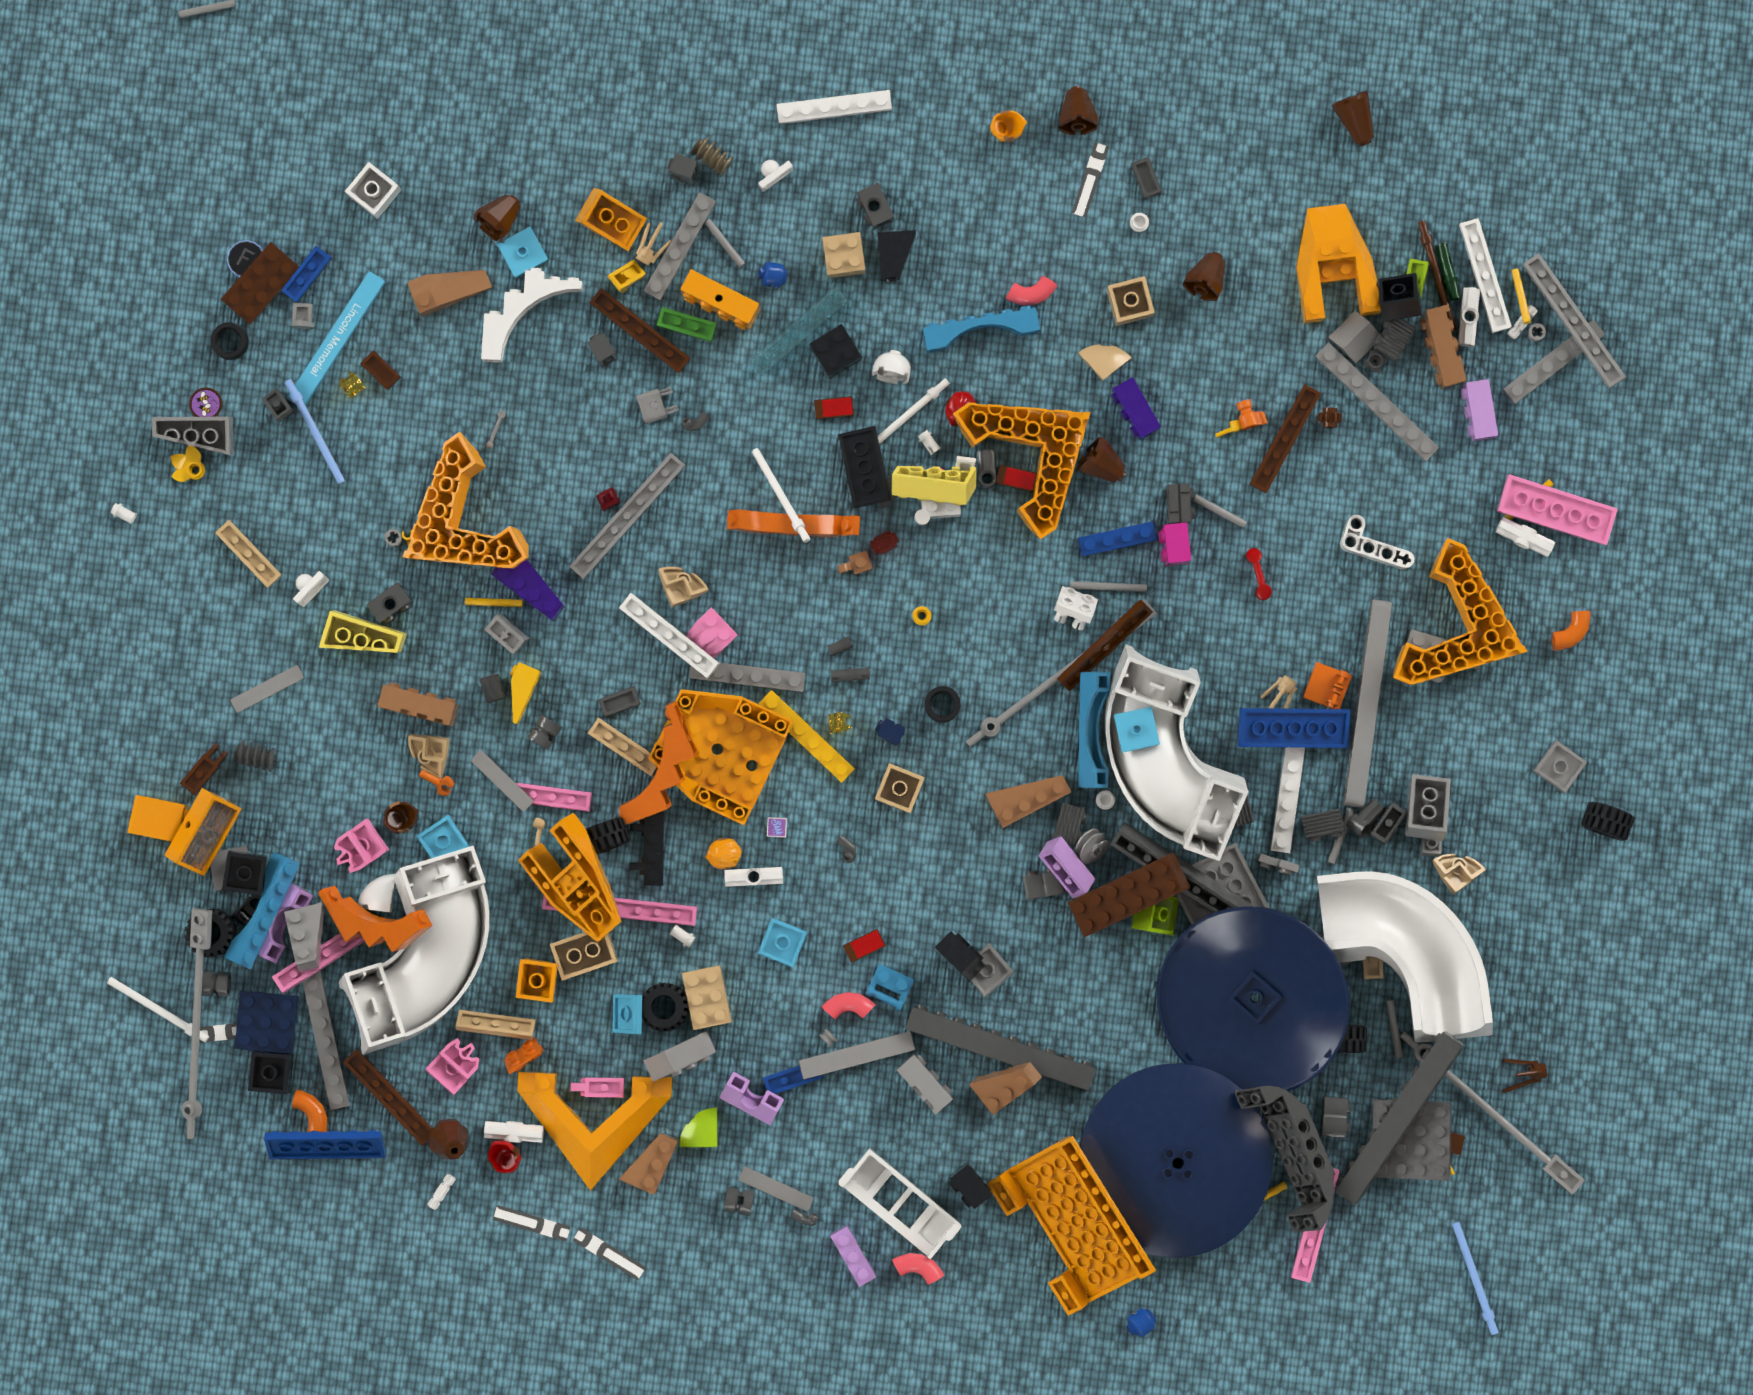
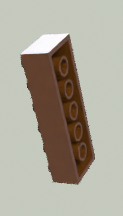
(1129, 894)

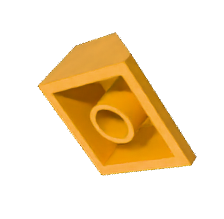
(536, 980)

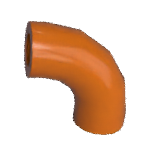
(1573, 633)
(312, 1108)

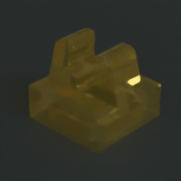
(351, 385)
(837, 722)

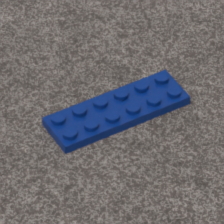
(1294, 727)
(325, 1145)

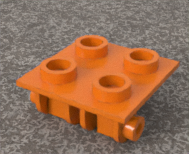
(1327, 686)
(516, 1059)

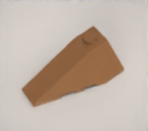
(442, 290)

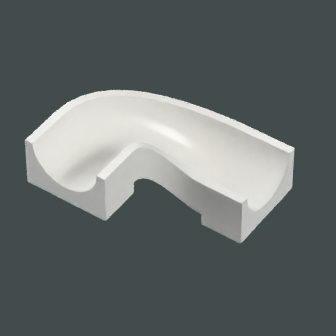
(1167, 781)
(1419, 940)
(433, 972)

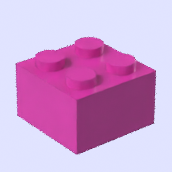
(1175, 544)

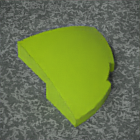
(701, 1130)

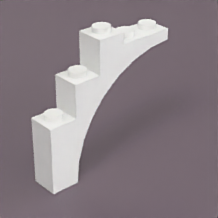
(516, 304)

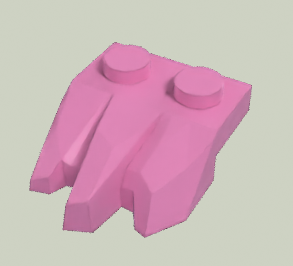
(711, 633)
(360, 846)
(453, 1066)

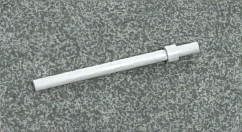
(931, 394)
(797, 523)
(156, 1008)

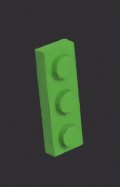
(686, 324)

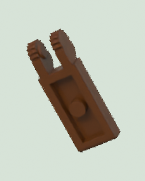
(203, 770)

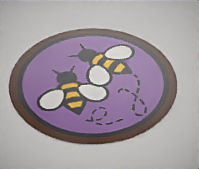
(205, 403)

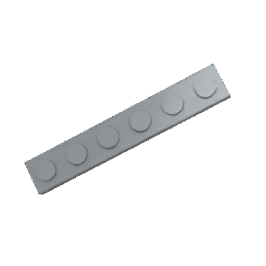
(680, 246)
(1546, 367)
(754, 677)

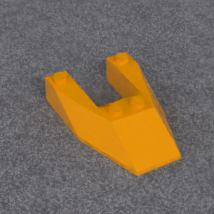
(1332, 253)
(582, 887)

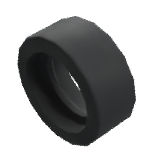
(215, 339)
(946, 718)

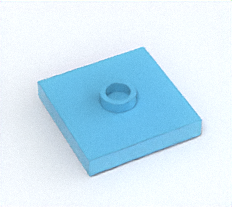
(522, 252)
(1136, 729)
(442, 838)
(782, 942)
(627, 1013)

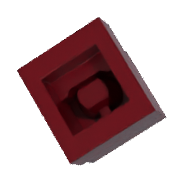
(608, 499)

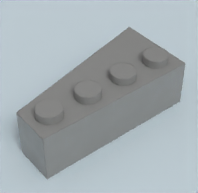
(200, 432)

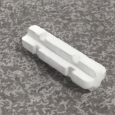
(1519, 325)
(441, 1191)

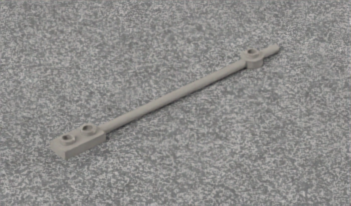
(1027, 699)
(201, 940)
(1553, 1166)

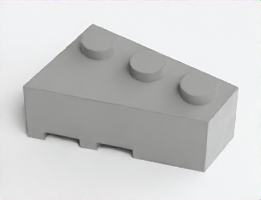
(680, 1056)

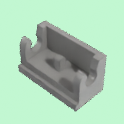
(506, 633)

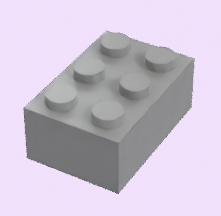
(1427, 807)

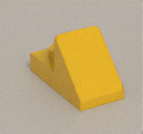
(626, 276)

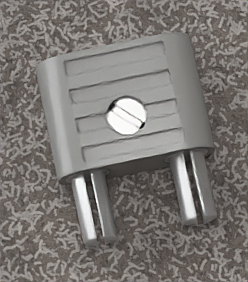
(652, 405)

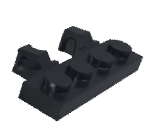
(653, 861)

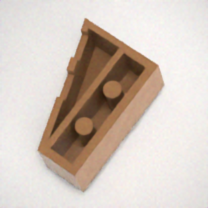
(1004, 1086)
(651, 1164)

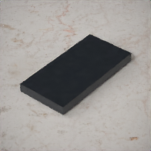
(864, 467)

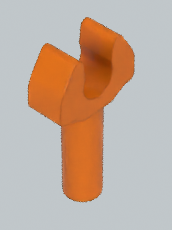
(438, 782)

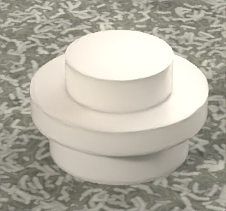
(1139, 222)
(1105, 800)

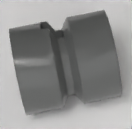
(544, 732)
(216, 983)
(731, 1201)

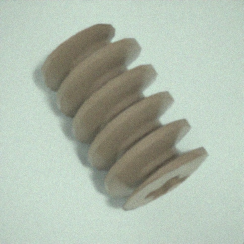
(711, 156)

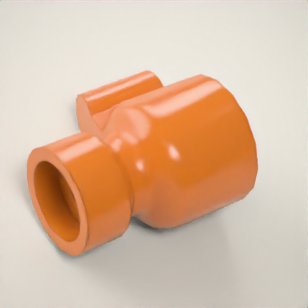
(1248, 418)

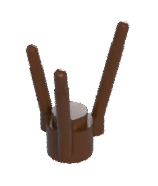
(1536, 1072)

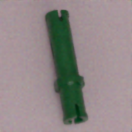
(1450, 279)

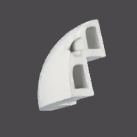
(379, 894)

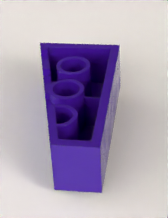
(531, 587)

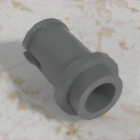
(840, 646)

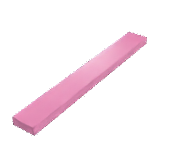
(649, 911)

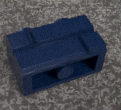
(889, 731)

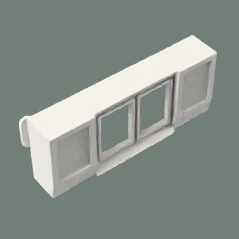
(932, 1226)

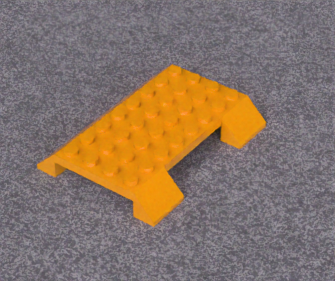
(1078, 1221)

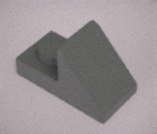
(278, 405)

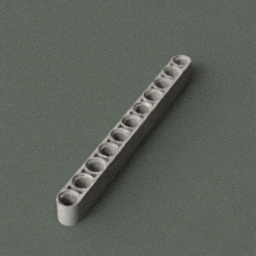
(1367, 703)

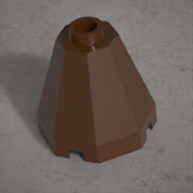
(1078, 113)
(498, 217)
(1206, 277)
(1102, 462)
(448, 1139)

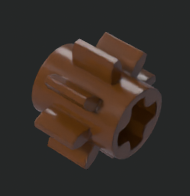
(1329, 417)

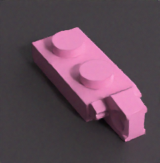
(599, 1087)

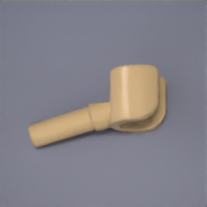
(539, 824)

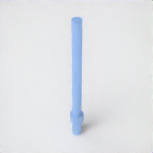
(297, 397)
(1488, 1315)

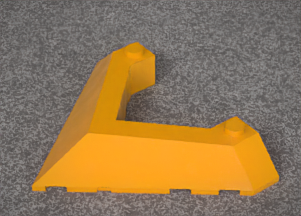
(1054, 431)
(436, 530)
(1489, 632)
(586, 1150)

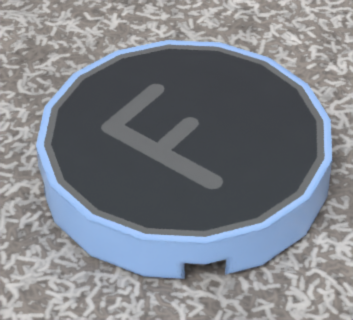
(242, 255)

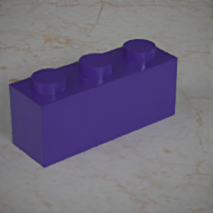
(1135, 409)

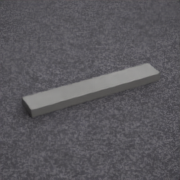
(856, 1055)

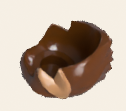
(400, 817)

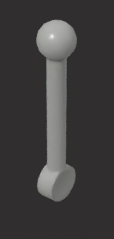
(501, 415)

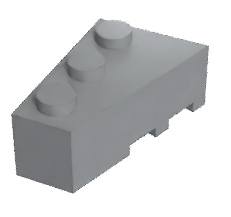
(305, 934)
(925, 1083)

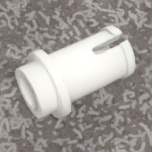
(928, 442)
(123, 513)
(683, 936)

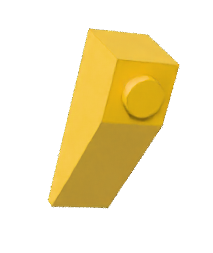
(522, 685)

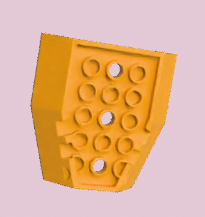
(745, 733)

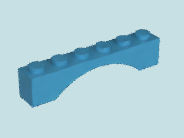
(1019, 322)
(1093, 693)
(248, 942)

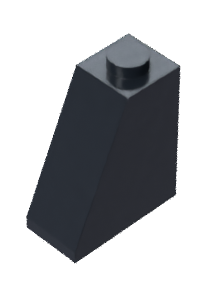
(893, 253)

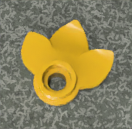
(186, 463)

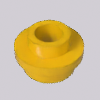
(921, 609)

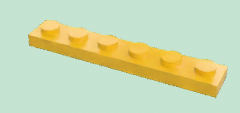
(809, 738)

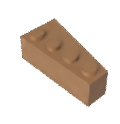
(1442, 347)
(418, 705)
(1025, 799)

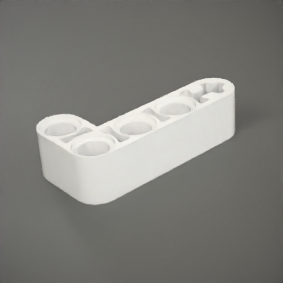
(1376, 554)

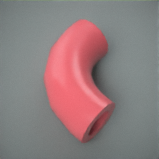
(1031, 295)
(848, 1002)
(918, 1264)

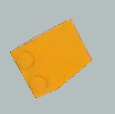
(156, 817)

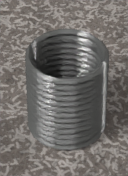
(492, 688)

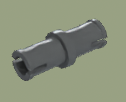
(850, 674)

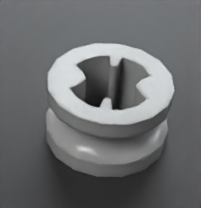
(1536, 326)
(398, 541)
(828, 1037)

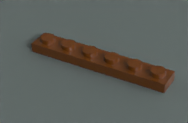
(640, 330)
(1285, 438)
(1105, 644)
(389, 1096)

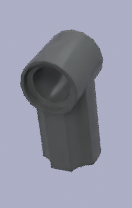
(986, 466)
(1362, 822)

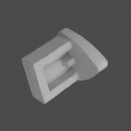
(302, 316)

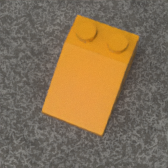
(611, 219)

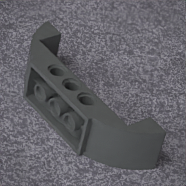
(1300, 1152)

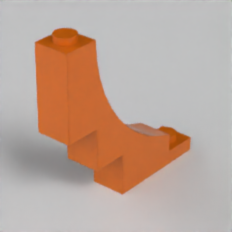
(778, 523)
(677, 749)
(356, 922)

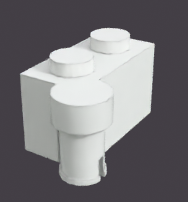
(931, 509)

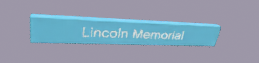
(338, 336)

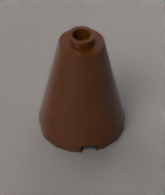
(1356, 117)

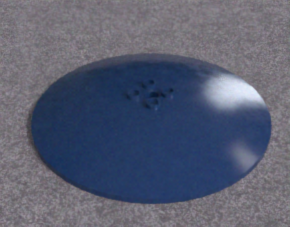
(1210, 1009)
(1187, 1116)

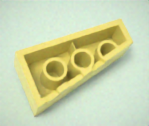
(934, 484)
(354, 633)

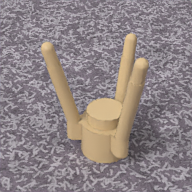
(645, 254)
(1286, 686)

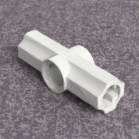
(1467, 329)
(1525, 537)
(767, 876)
(513, 1131)

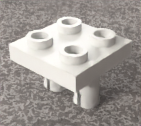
(1075, 605)

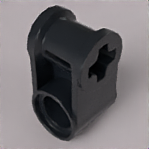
(245, 911)

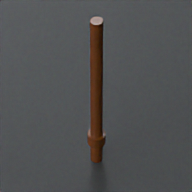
(1427, 240)

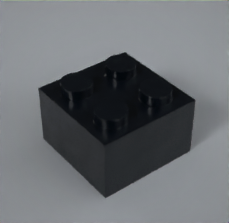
(1399, 297)
(835, 351)
(244, 872)
(960, 955)
(270, 1072)
(970, 1186)

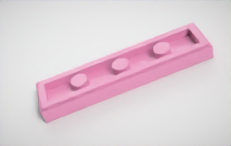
(558, 797)

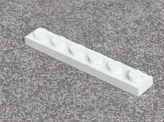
(834, 107)
(1485, 275)
(669, 635)
(1287, 799)

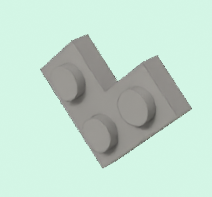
(1284, 866)

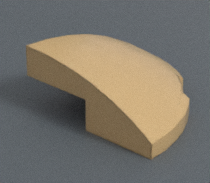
(1104, 359)
(681, 586)
(430, 751)
(1457, 871)

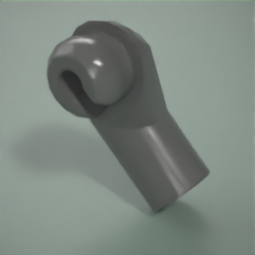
(695, 424)
(849, 849)
(804, 1219)

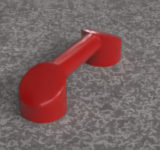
(1253, 556)

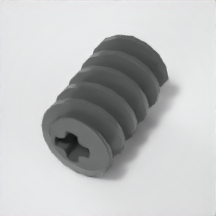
(255, 756)

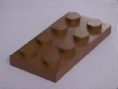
(260, 283)

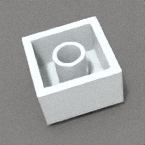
(373, 190)

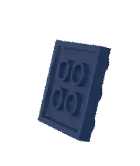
(266, 1022)

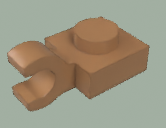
(858, 563)

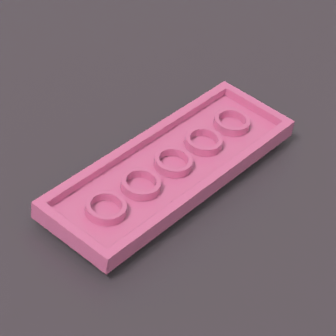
(1557, 510)

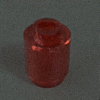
(884, 542)

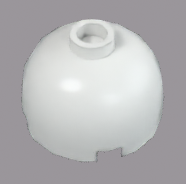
(892, 368)

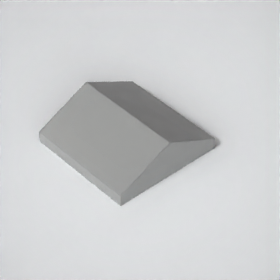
(1354, 336)

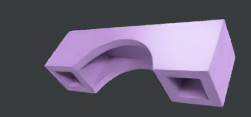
(273, 944)

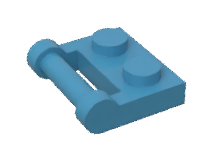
(893, 981)

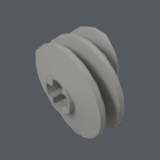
(1091, 846)

